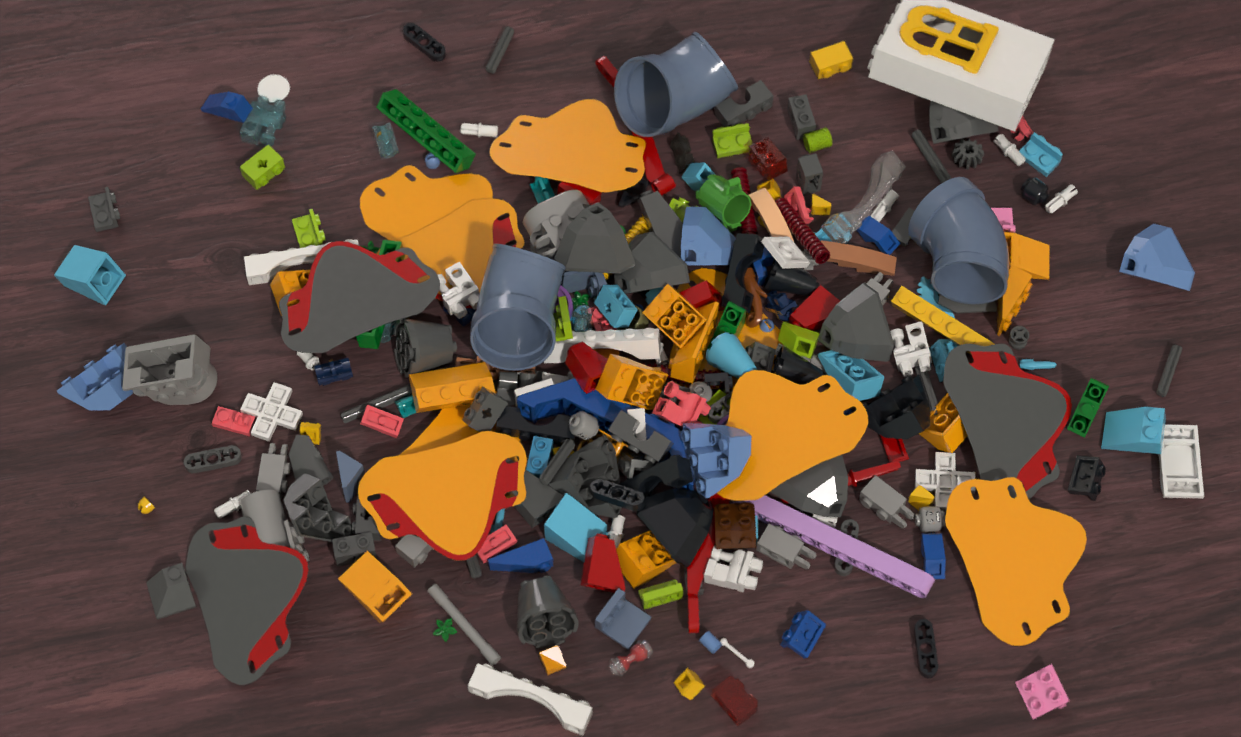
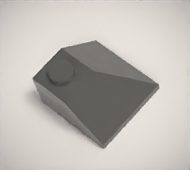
(170, 591)

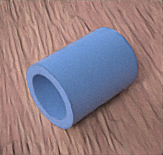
(710, 642)

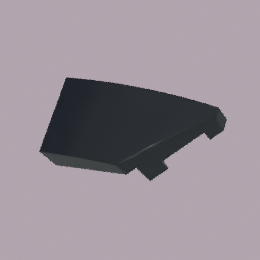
(633, 193)

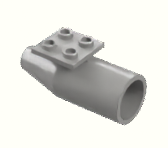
(270, 521)

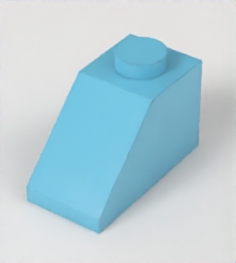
(696, 175)

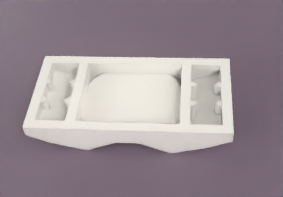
(1181, 463)

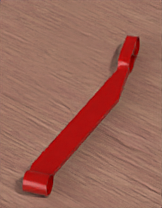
(654, 170)
(697, 568)

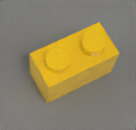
(831, 60)

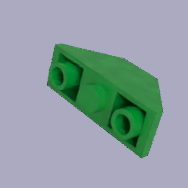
(731, 321)
(1088, 407)

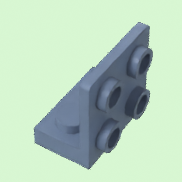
(576, 281)
(621, 620)

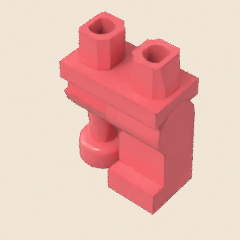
(686, 411)

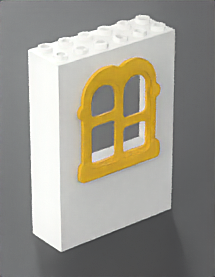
(989, 86)

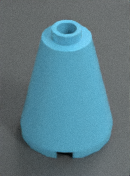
(729, 355)

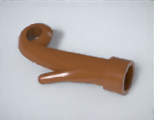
(753, 287)

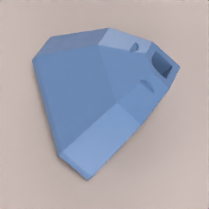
(705, 239)
(1158, 258)
(100, 383)
(715, 454)

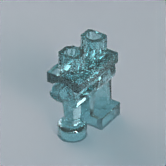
(260, 116)

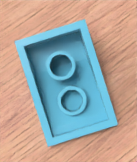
(853, 374)
(1135, 430)

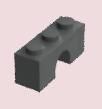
(758, 99)
(625, 429)

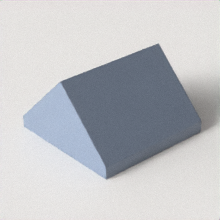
(350, 473)

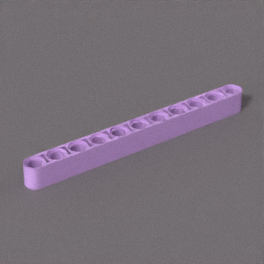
(843, 546)

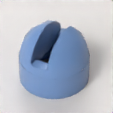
(432, 161)
(763, 326)

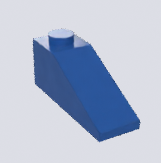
(228, 105)
(526, 559)

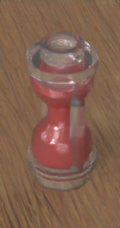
(638, 653)

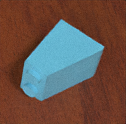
(90, 274)
(572, 526)

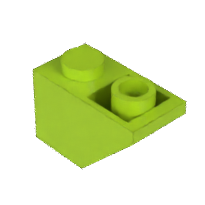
(798, 339)

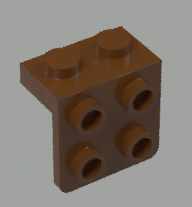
(735, 525)

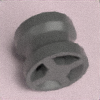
(1018, 332)

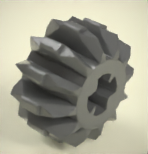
(968, 153)

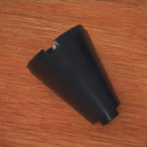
(790, 280)
(794, 367)

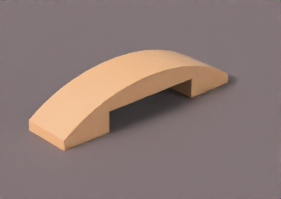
(770, 214)

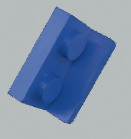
(803, 633)

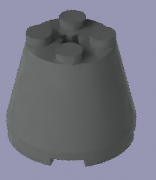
(422, 345)
(544, 613)

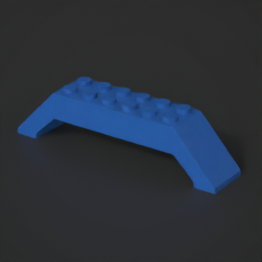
(570, 398)

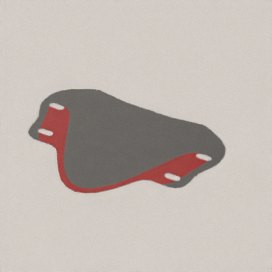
(354, 293)
(1007, 415)
(244, 595)

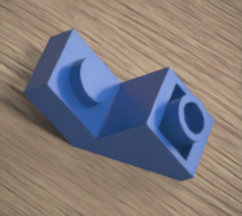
(879, 234)
(760, 266)
(934, 555)

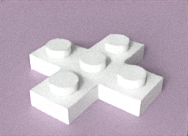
(271, 411)
(943, 478)

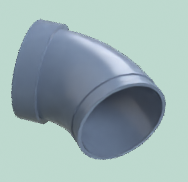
(671, 87)
(963, 241)
(516, 309)

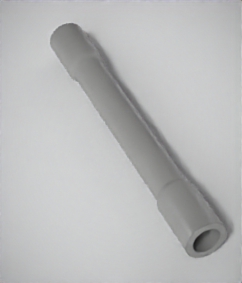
(485, 648)

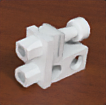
(463, 291)
(913, 354)
(735, 575)

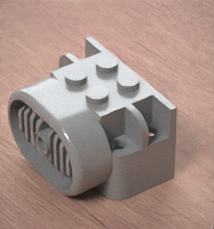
(549, 221)
(170, 370)

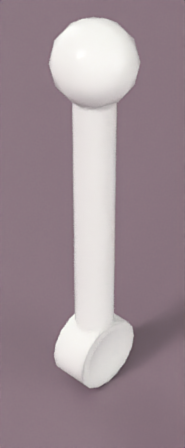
(749, 663)

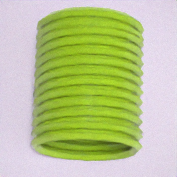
(817, 140)

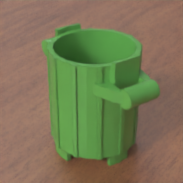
(725, 200)

